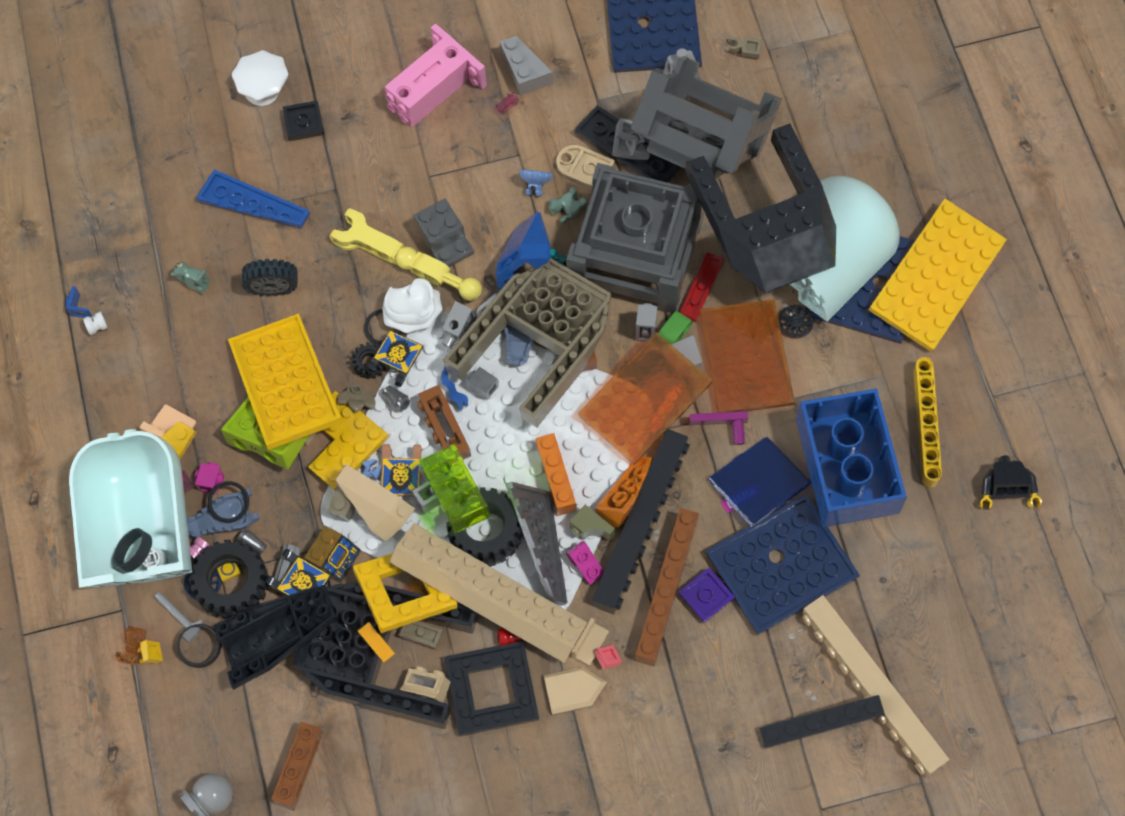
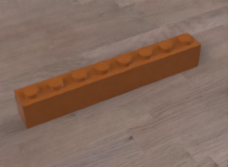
(666, 587)

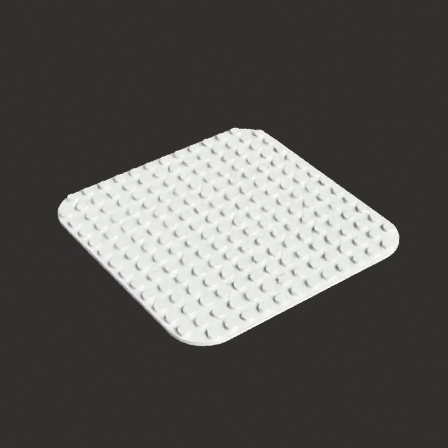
(500, 449)

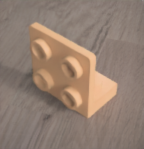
(165, 420)

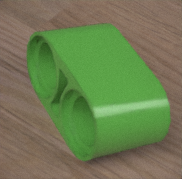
(675, 327)

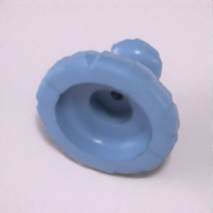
(535, 179)

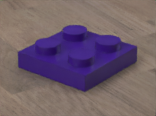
(706, 595)

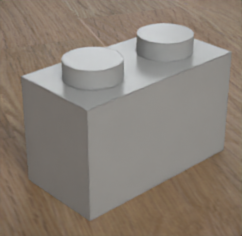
(646, 322)

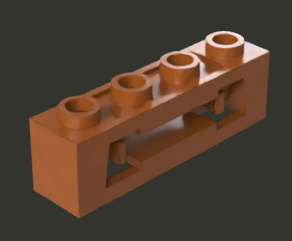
(431, 398)
(297, 766)

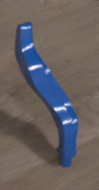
(455, 396)

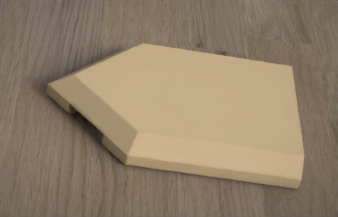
(572, 689)

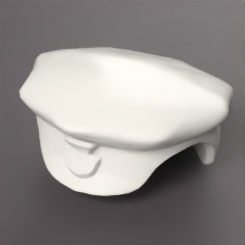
(260, 77)
(412, 306)

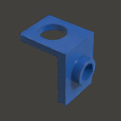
(72, 302)

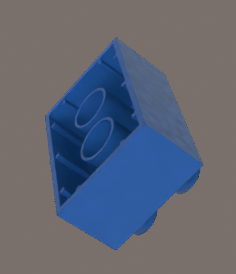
(850, 457)

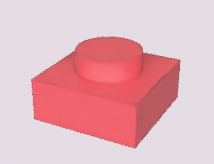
(608, 657)

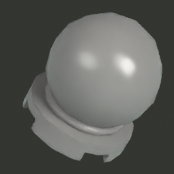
(209, 795)

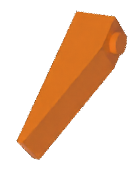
(621, 497)

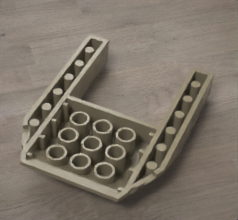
(552, 309)

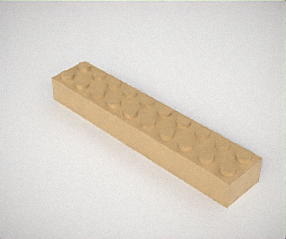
(488, 592)

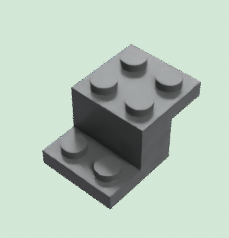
(443, 233)

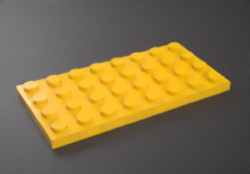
(937, 275)
(284, 381)

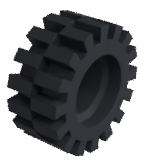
(358, 357)

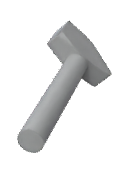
(190, 634)

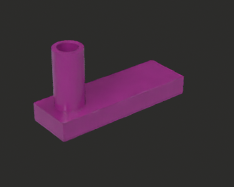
(737, 420)

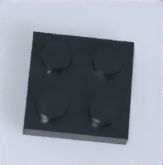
(303, 120)

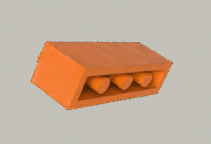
(556, 474)

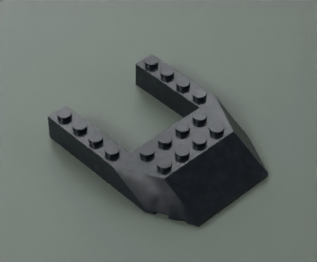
(778, 241)
(348, 668)

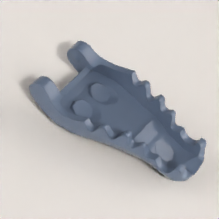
(517, 346)
(226, 507)

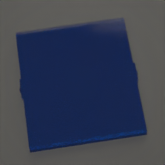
(759, 481)

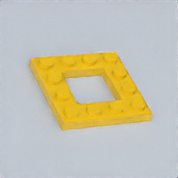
(389, 616)

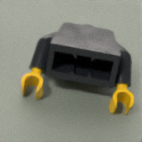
(1009, 480)

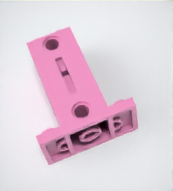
(433, 78)

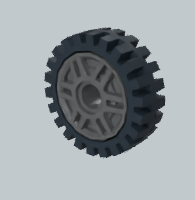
(269, 277)

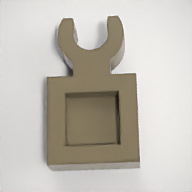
(749, 47)

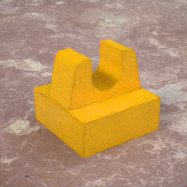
(150, 652)

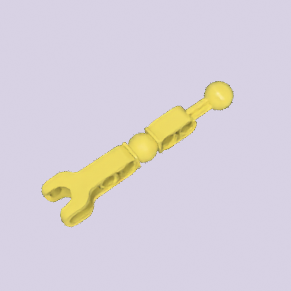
(407, 258)

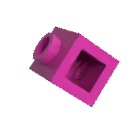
(208, 477)

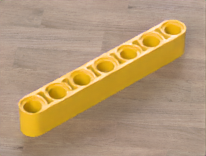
(927, 430)

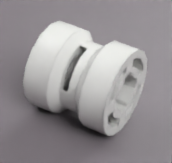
(95, 323)
(159, 558)

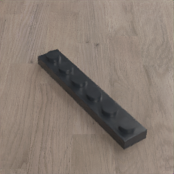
(822, 721)

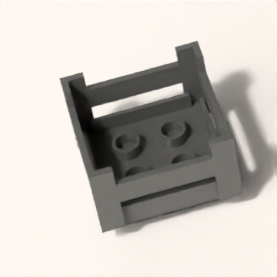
(687, 131)
(637, 232)

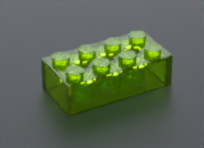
(454, 488)

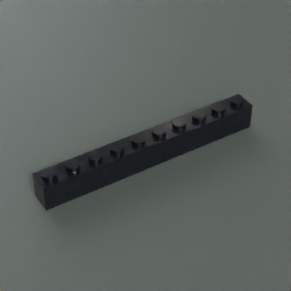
(640, 522)

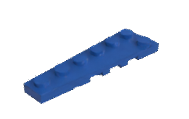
(241, 197)

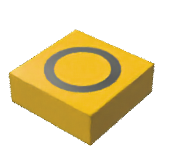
(229, 571)

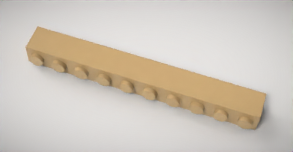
(871, 681)

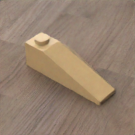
(379, 507)

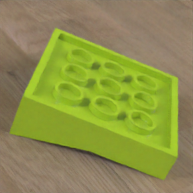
(245, 434)

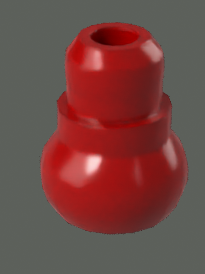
(505, 637)

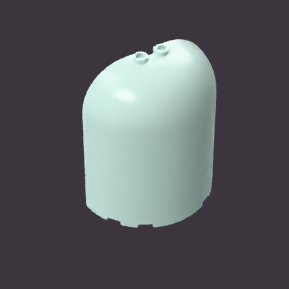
(864, 242)
(122, 487)

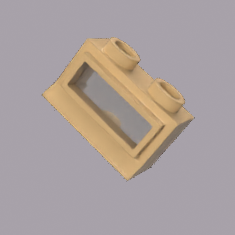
(426, 684)

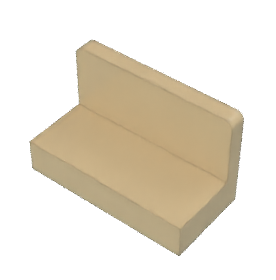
(591, 639)

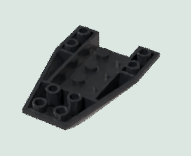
(272, 632)

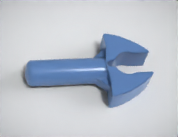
(371, 473)

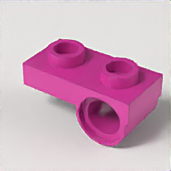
(585, 561)

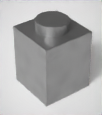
(482, 383)

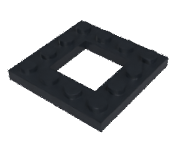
(463, 664)

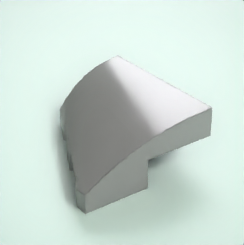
(628, 143)

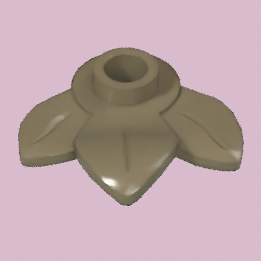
(356, 398)

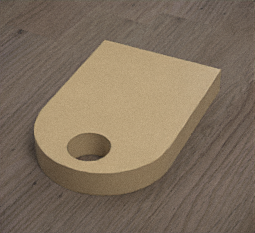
(582, 164)

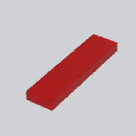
(701, 286)

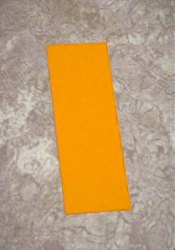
(376, 642)

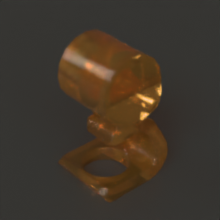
(133, 638)

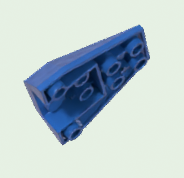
(526, 245)

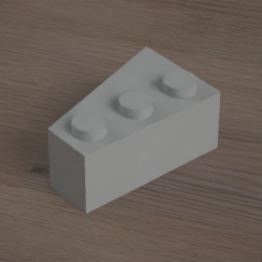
(524, 66)

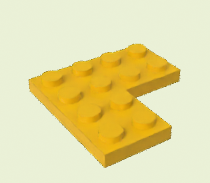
(353, 444)

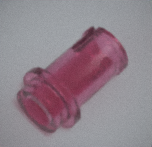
(507, 103)

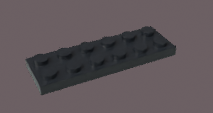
(599, 131)

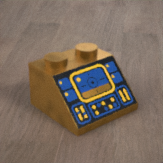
(333, 553)

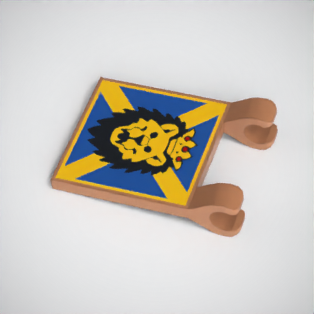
(401, 474)

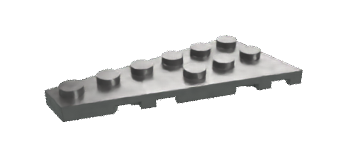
(538, 525)

